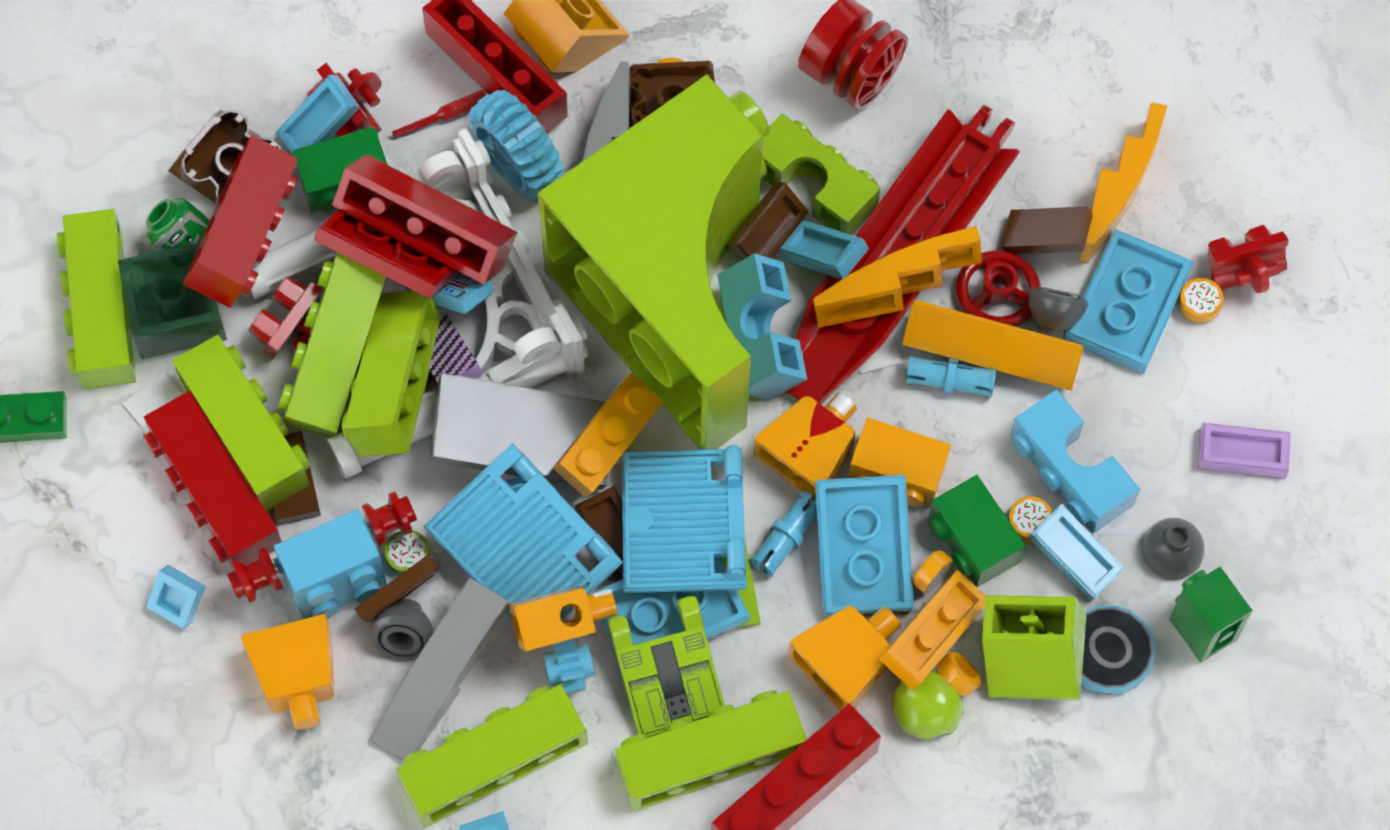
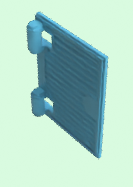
(682, 520)
(520, 539)

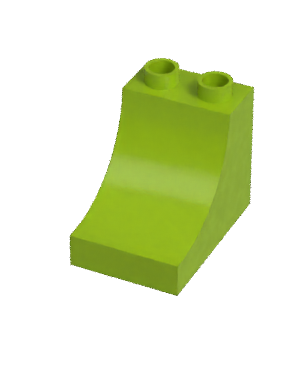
(640, 240)

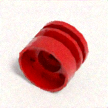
(852, 52)

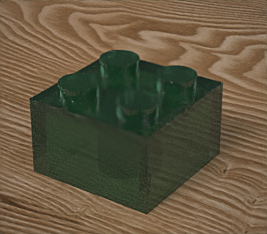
(163, 310)

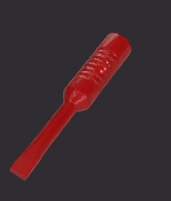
(444, 113)

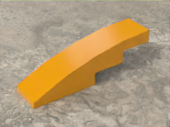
(1119, 188)
(880, 285)

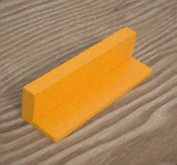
(992, 345)

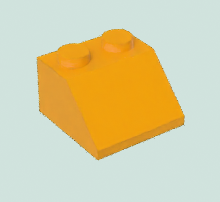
(566, 32)

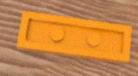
(608, 435)
(934, 630)

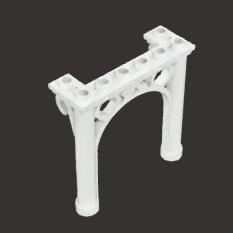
(538, 356)

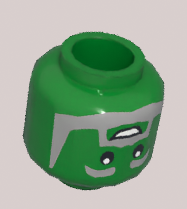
(175, 224)

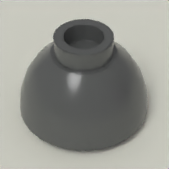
(1056, 310)
(1173, 548)
(402, 630)

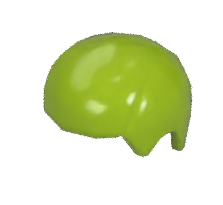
(929, 709)

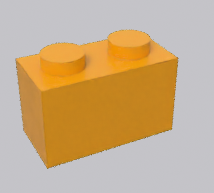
(896, 451)

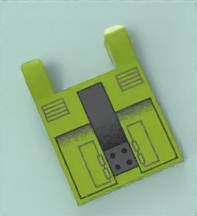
(668, 675)

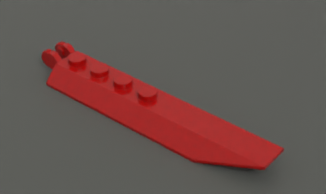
(930, 198)

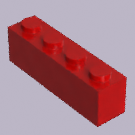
(494, 58)
(424, 218)
(241, 222)
(211, 480)
(804, 776)

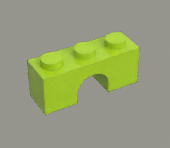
(847, 193)

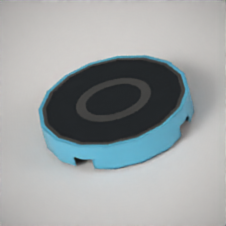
(1116, 650)

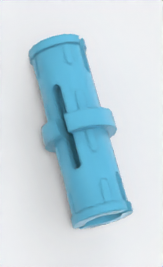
(950, 376)
(785, 535)

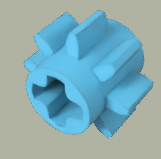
(569, 665)

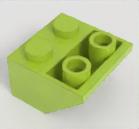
(1034, 647)

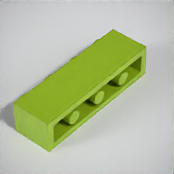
(97, 300)
(333, 347)
(392, 374)
(242, 421)
(709, 750)
(492, 754)

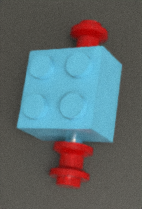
(329, 562)

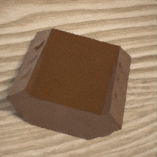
(659, 82)
(212, 153)

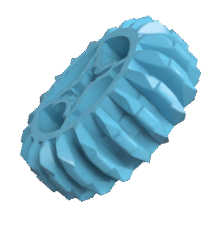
(515, 143)

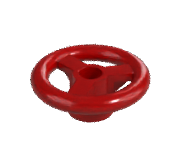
(1001, 270)

